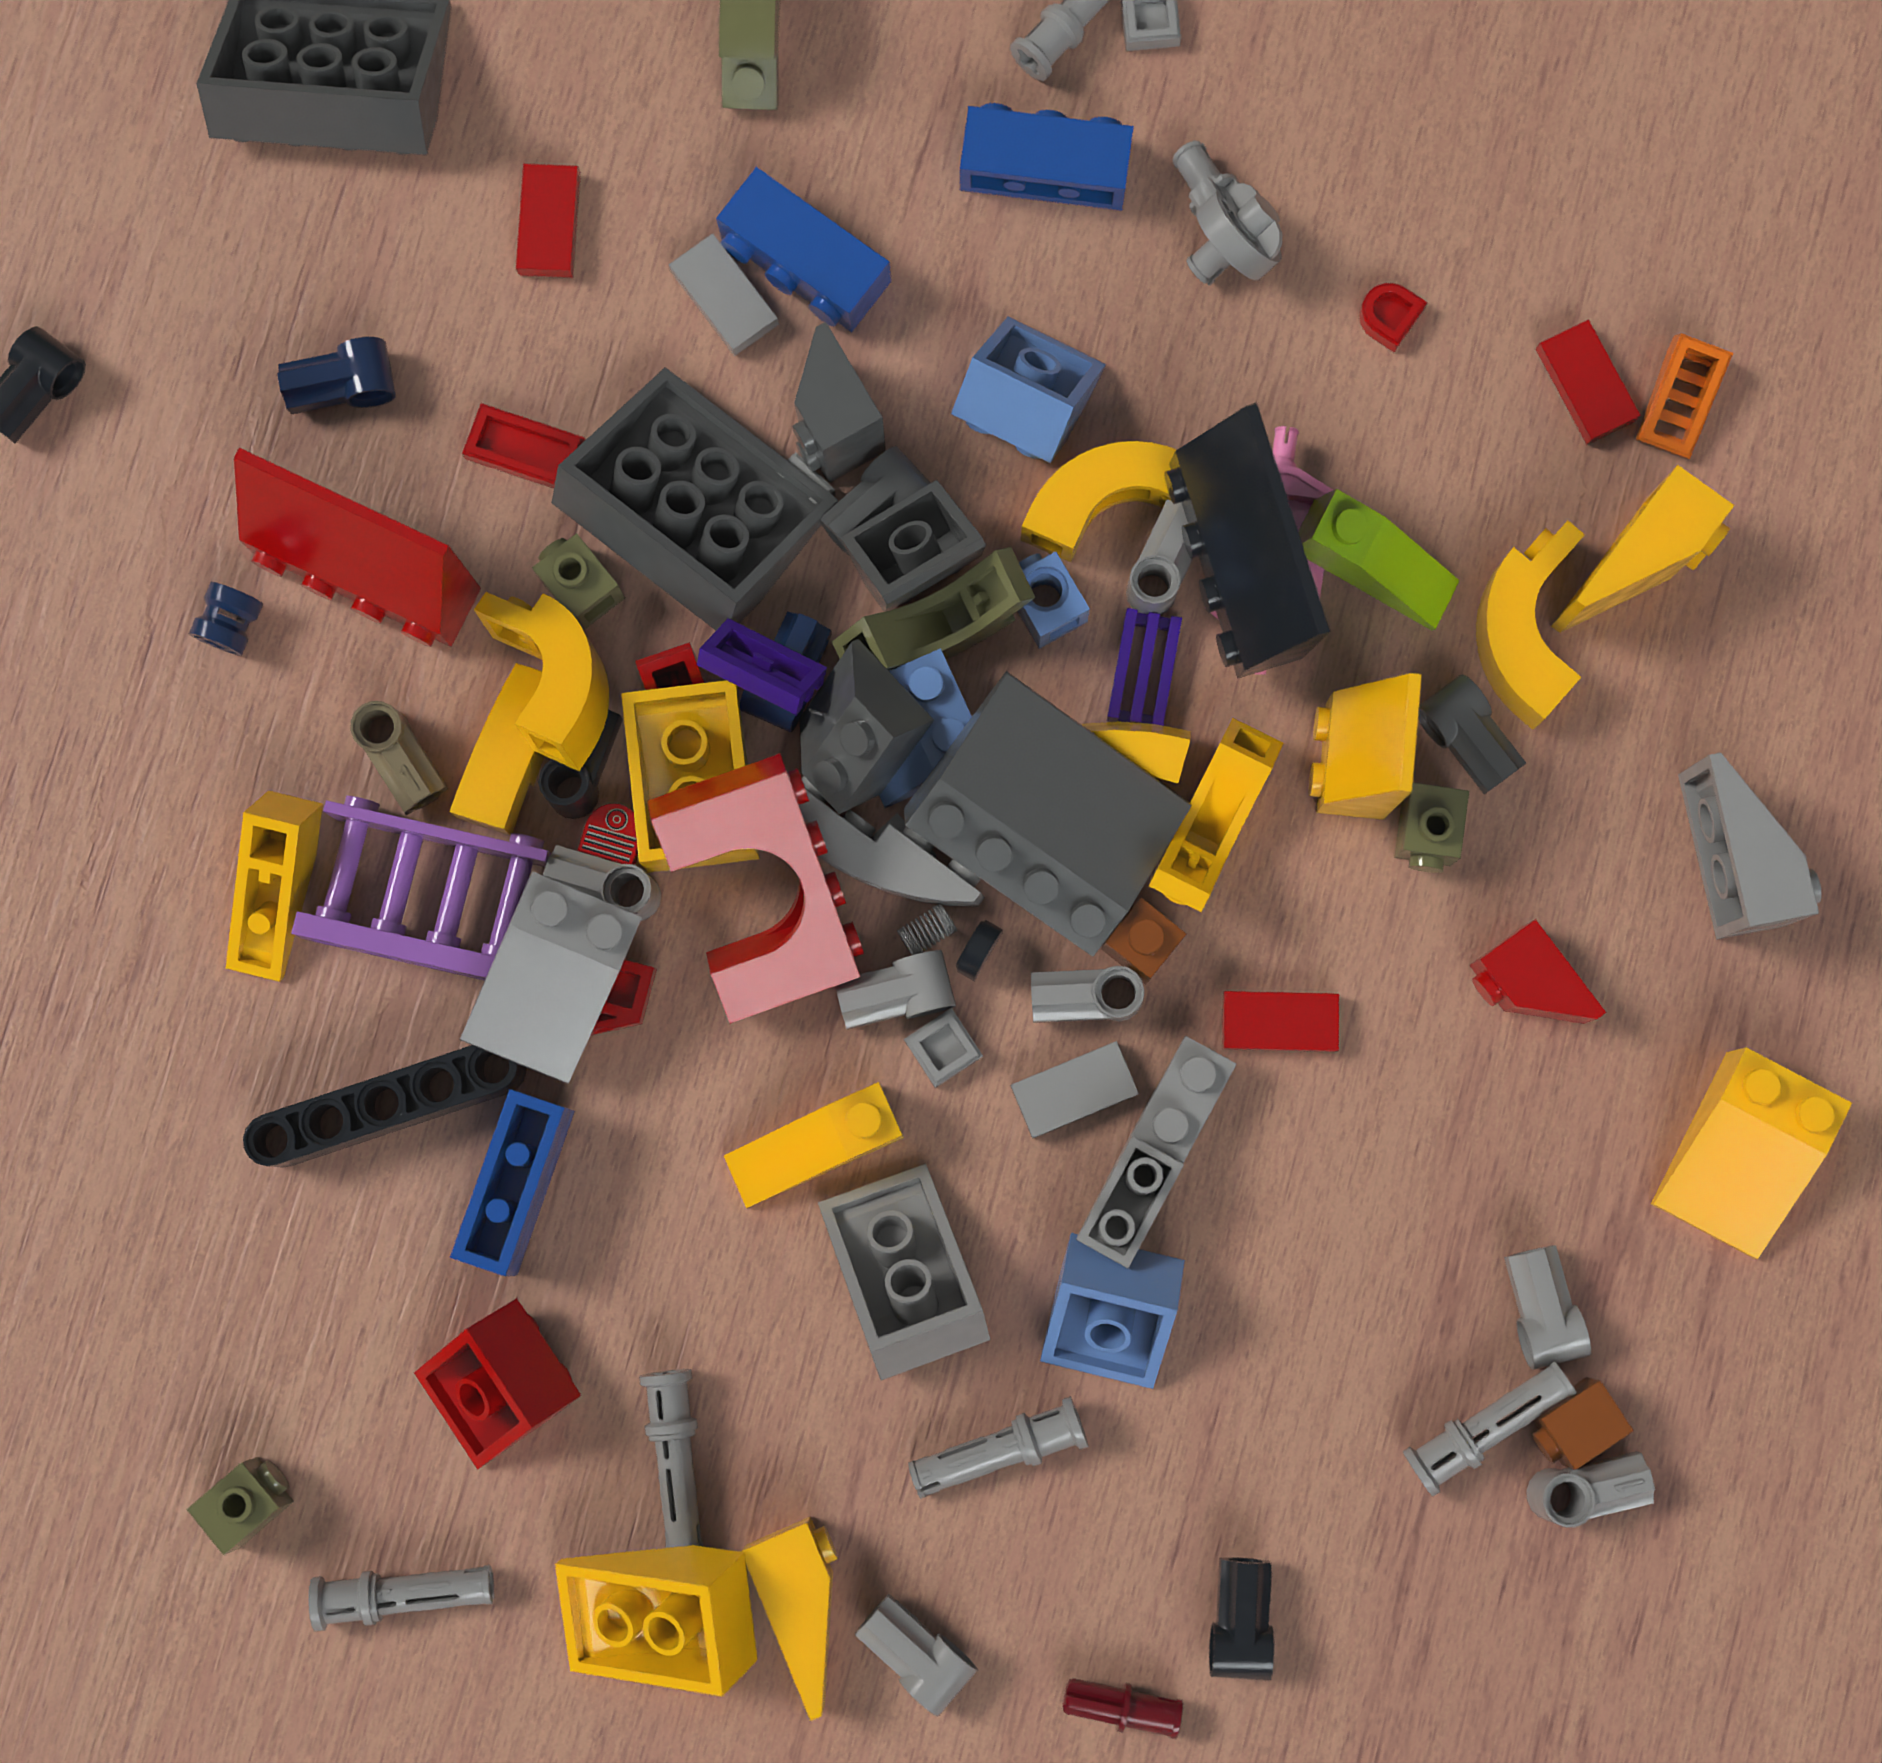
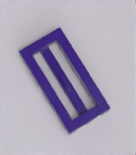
(1152, 623)
(761, 666)

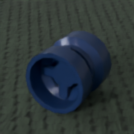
(221, 630)

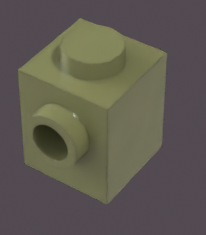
(577, 580)
(1431, 827)
(241, 1504)

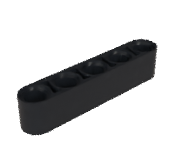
(357, 1107)

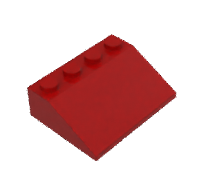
(351, 552)

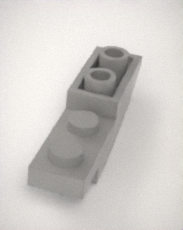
(893, 863)
(1155, 1152)

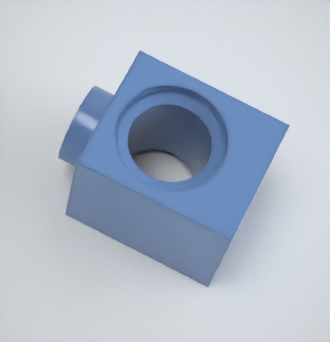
(1067, 614)

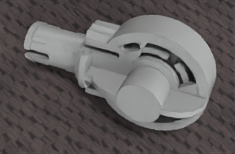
(1233, 217)

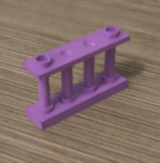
(386, 934)

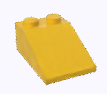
(1668, 531)
(677, 741)
(1366, 748)
(1750, 1151)
(659, 1617)

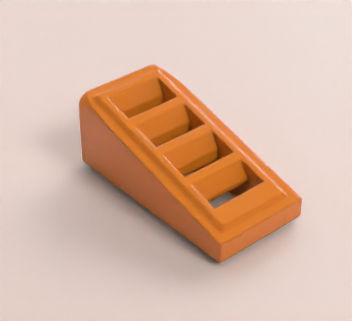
(1699, 352)

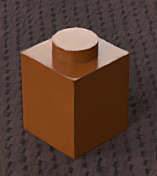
(1143, 940)
(1581, 1425)

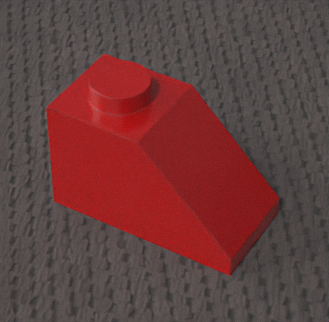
(1534, 979)

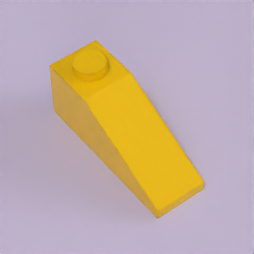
(271, 882)
(814, 1145)
(796, 1591)

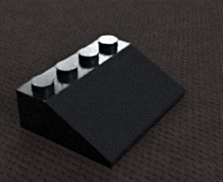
(1246, 545)

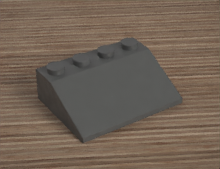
(327, 73)
(691, 499)
(1047, 814)

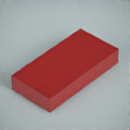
(548, 220)
(1587, 382)
(518, 445)
(1280, 1021)

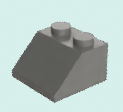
(834, 412)
(913, 546)
(858, 730)

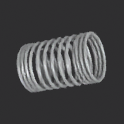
(945, 921)

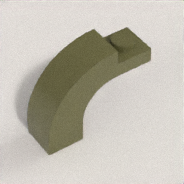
(749, 53)
(948, 619)

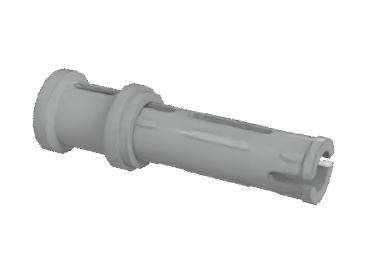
(1056, 32)
(671, 1430)
(1023, 1441)
(1457, 1450)
(374, 1596)

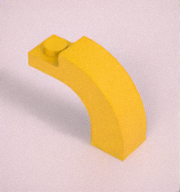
(1091, 485)
(1508, 641)
(573, 693)
(1216, 815)

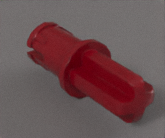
(1123, 1707)

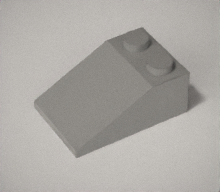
(1745, 857)
(550, 977)
(904, 1271)

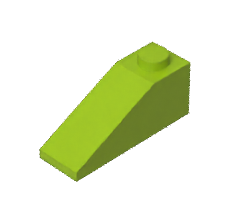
(1376, 557)

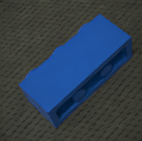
(1045, 156)
(802, 251)
(512, 1184)

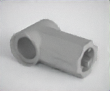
(1161, 557)
(602, 879)
(908, 988)
(1078, 995)
(1548, 1322)
(1595, 1489)
(927, 1664)

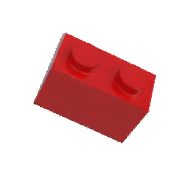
(497, 1382)

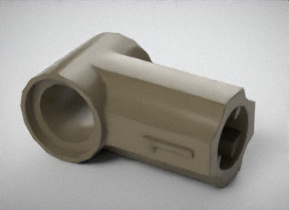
(399, 759)

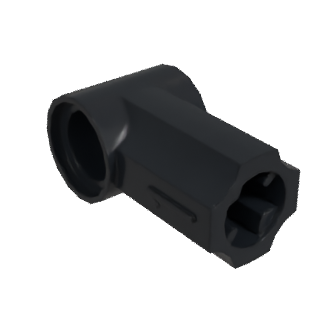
(37, 373)
(587, 797)
(1241, 1636)

